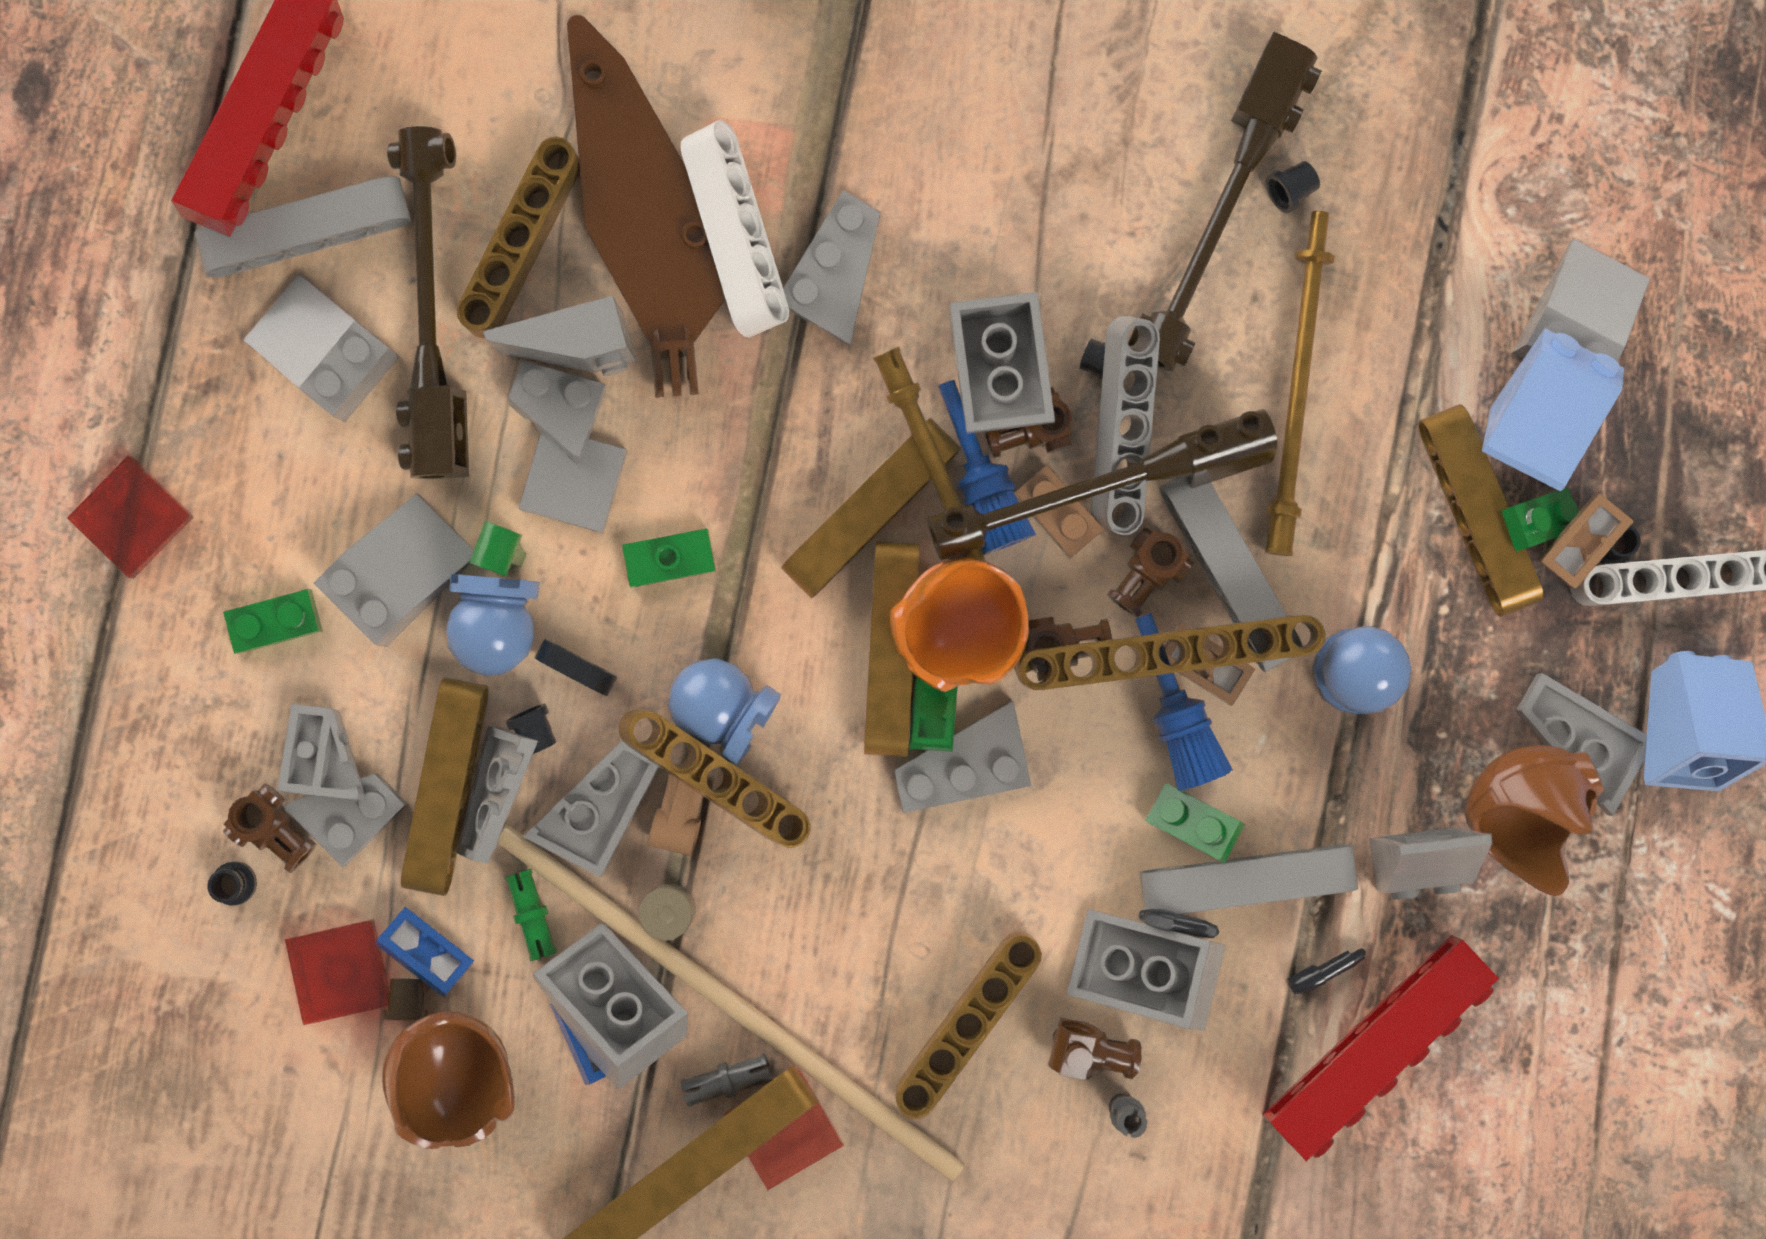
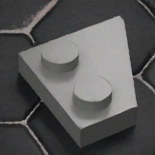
(558, 405)
(318, 756)
(348, 825)

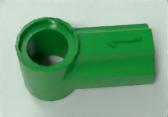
(498, 549)

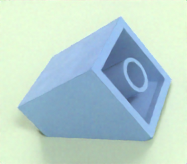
(1552, 408)
(1703, 723)

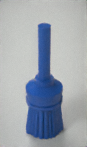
(985, 483)
(1185, 728)

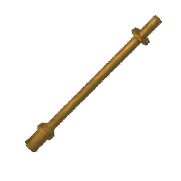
(904, 395)
(1284, 508)

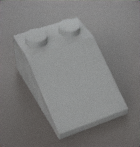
(1588, 300)
(578, 337)
(321, 348)
(1001, 362)
(396, 570)
(1428, 860)
(1146, 970)
(612, 1005)

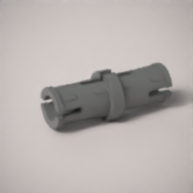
(726, 1080)
(1125, 1115)

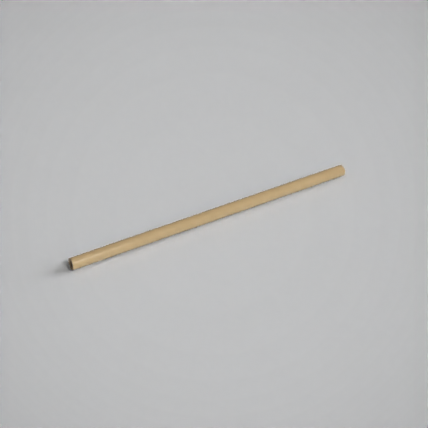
(732, 1004)

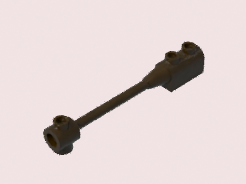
(1265, 112)
(433, 409)
(1199, 456)

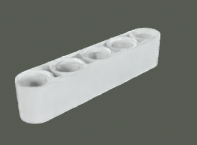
(734, 229)
(1662, 583)

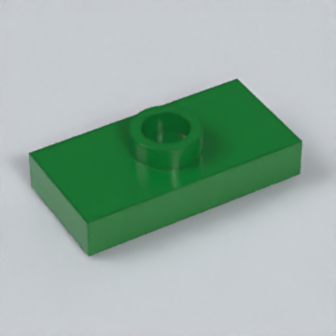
(669, 558)
(932, 718)

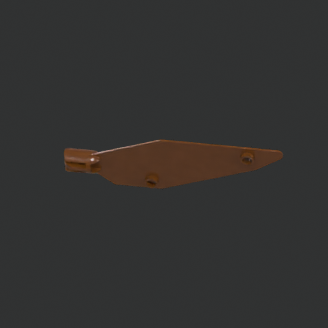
(641, 207)

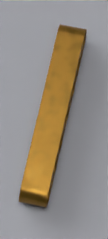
(1191, 656)
(701, 1160)

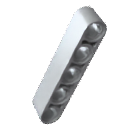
(305, 227)
(1116, 405)
(1225, 559)
(1250, 880)

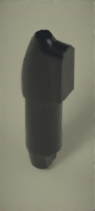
(1171, 921)
(1316, 976)

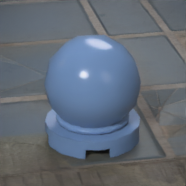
(490, 624)
(1362, 670)
(719, 706)

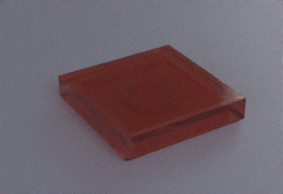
(130, 517)
(338, 971)
(795, 1146)

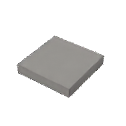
(571, 490)

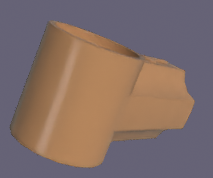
(677, 821)

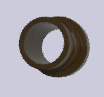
(405, 1000)

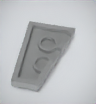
(833, 270)
(1578, 725)
(984, 762)
(495, 786)
(597, 811)

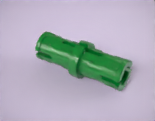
(530, 915)

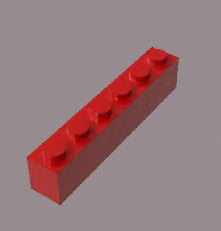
(256, 113)
(1381, 1048)

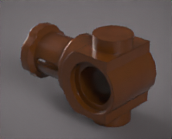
(1034, 435)
(1148, 572)
(1063, 635)
(273, 829)
(1085, 1051)

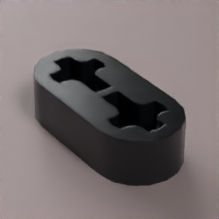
(575, 667)

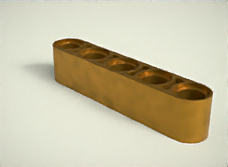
(516, 217)
(1477, 507)
(865, 513)
(888, 673)
(735, 782)
(444, 786)
(961, 1045)

